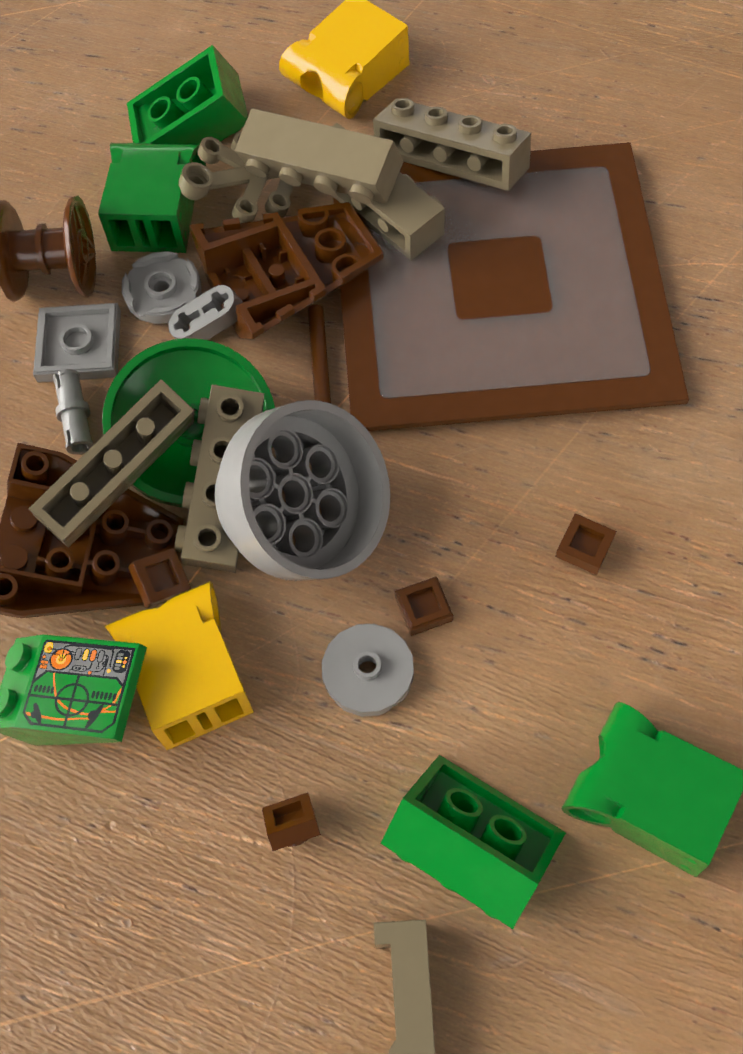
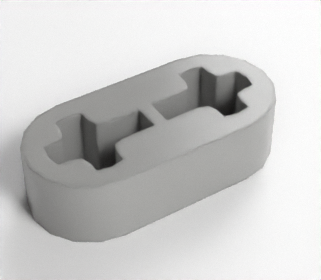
(205, 314)

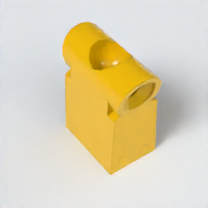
(348, 56)
(187, 668)

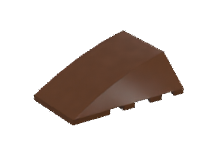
(285, 261)

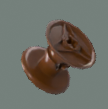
(47, 249)

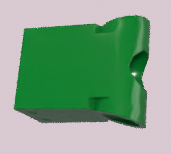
(143, 199)
(657, 791)

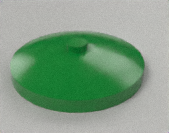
(189, 370)

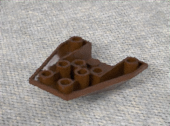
(93, 574)

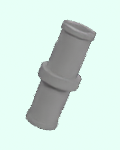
(72, 411)

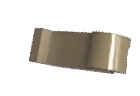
(410, 984)

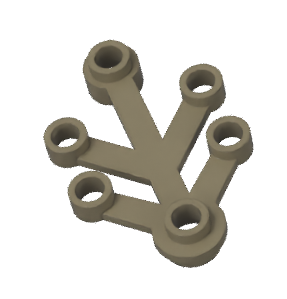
(198, 180)

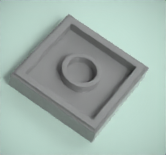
(79, 340)

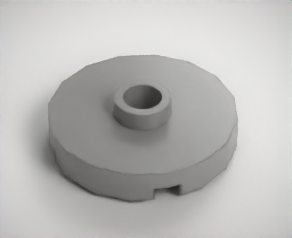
(158, 273)
(367, 692)

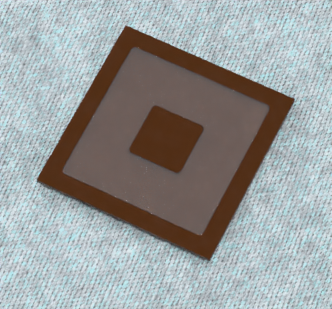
(521, 306)

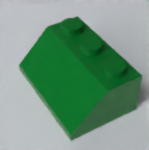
(473, 840)

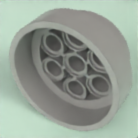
(345, 481)

